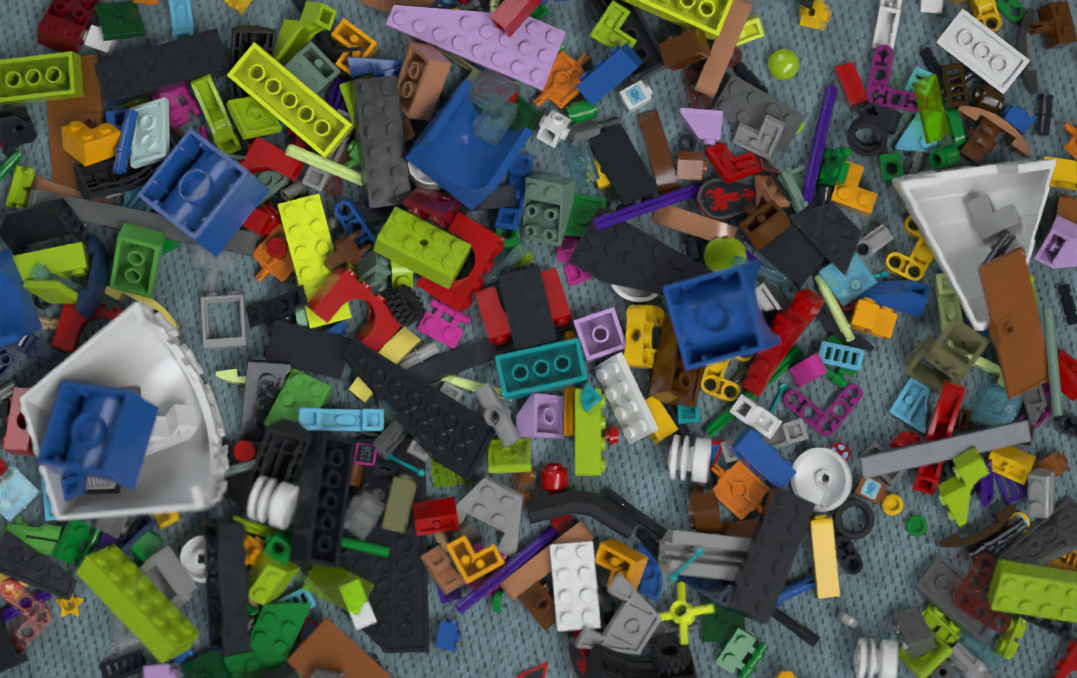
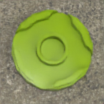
(721, 253)

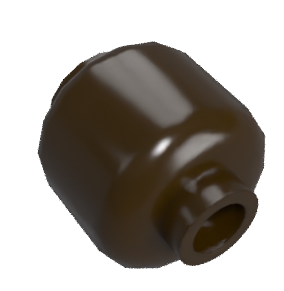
(987, 98)

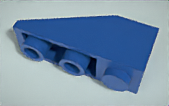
(900, 295)

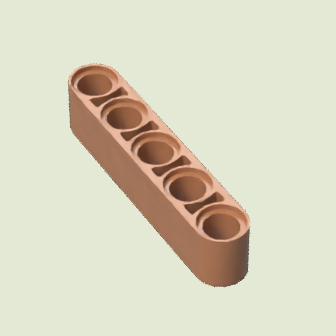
(723, 48)
(541, 564)

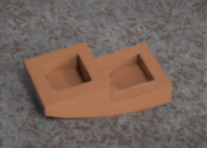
(441, 570)

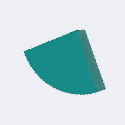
(589, 397)

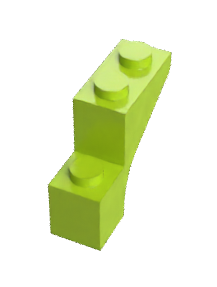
(297, 34)
(216, 114)
(957, 490)

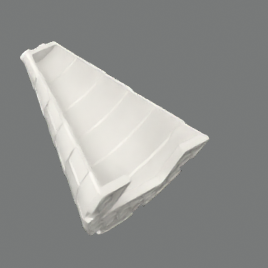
(941, 212)

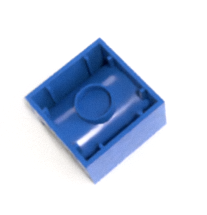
(458, 159)
(203, 192)
(17, 311)
(718, 316)
(98, 433)

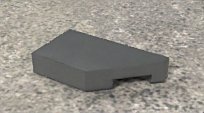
(1034, 404)

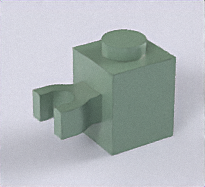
(374, 269)

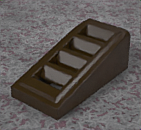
(962, 84)

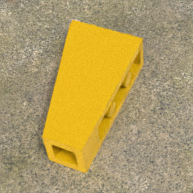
(823, 556)

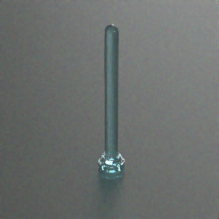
(41, 272)

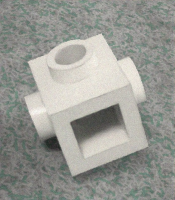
(553, 128)

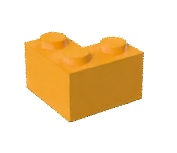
(350, 36)
(90, 144)
(852, 197)
(872, 320)
(622, 559)
(472, 564)

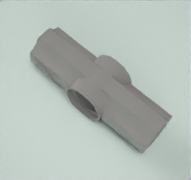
(875, 240)
(491, 404)
(967, 664)

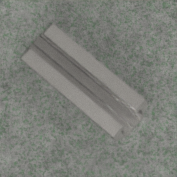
(720, 557)

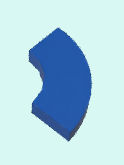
(651, 578)

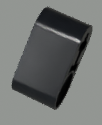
(1072, 420)
(850, 547)

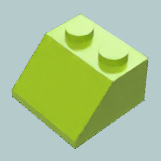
(269, 579)

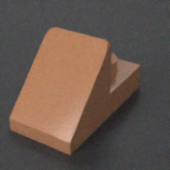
(767, 190)

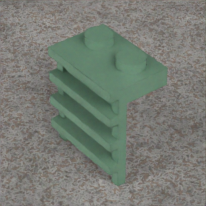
(793, 182)

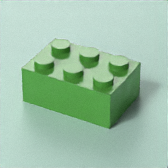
(137, 260)
(297, 393)

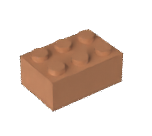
(421, 80)

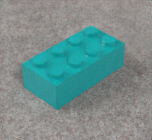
(541, 369)

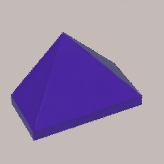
(985, 487)

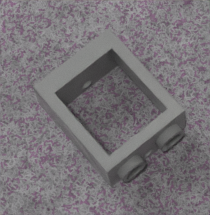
(223, 343)
(169, 577)

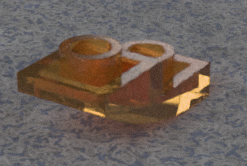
(526, 480)

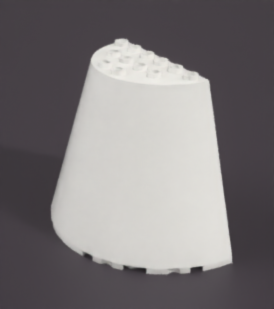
(142, 353)

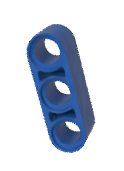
(355, 216)

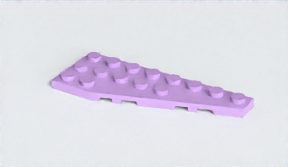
(472, 36)

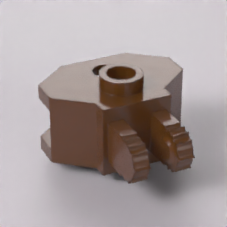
(980, 140)
(346, 252)

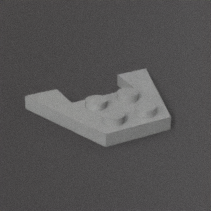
(497, 507)
(630, 625)

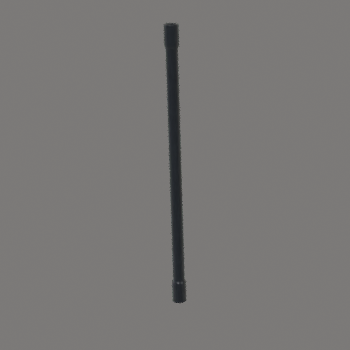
(801, 631)

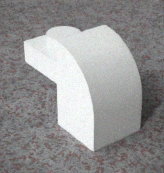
(756, 416)

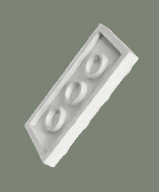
(982, 51)
(625, 398)
(574, 586)

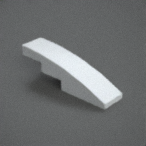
(886, 23)

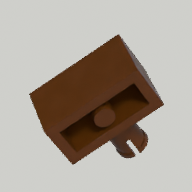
(1055, 25)
(684, 49)
(763, 223)
(704, 511)
(540, 604)

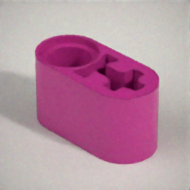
(808, 370)

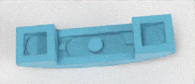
(181, 18)
(341, 419)

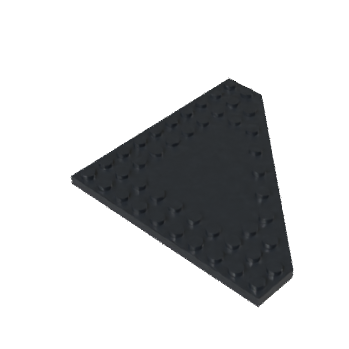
(400, 580)

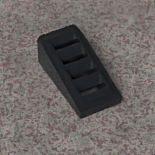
(138, 659)

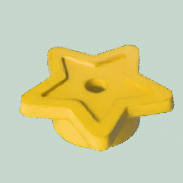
(73, 609)

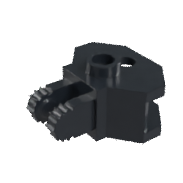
(15, 130)

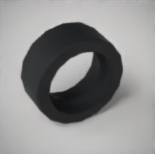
(868, 122)
(869, 516)

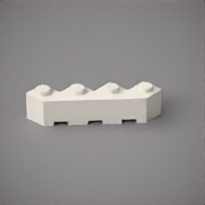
(173, 428)

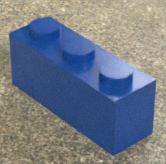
(608, 73)
(762, 459)

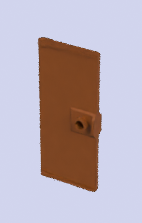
(63, 112)
(1014, 322)
(334, 650)

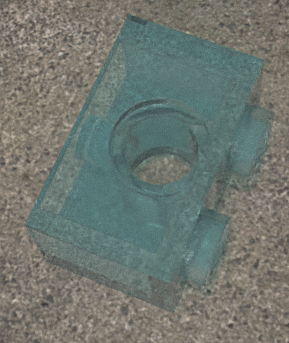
(494, 125)

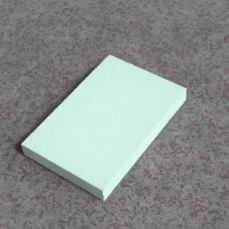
(151, 133)

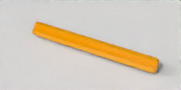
(569, 400)

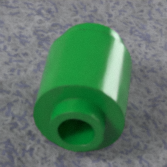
(581, 111)
(944, 156)

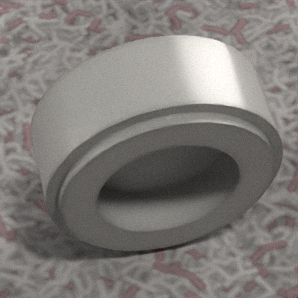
(847, 620)

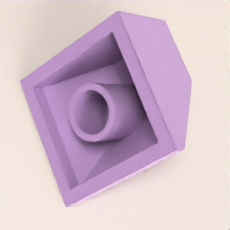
(703, 124)
(541, 417)

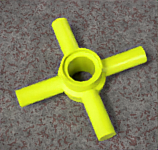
(689, 616)

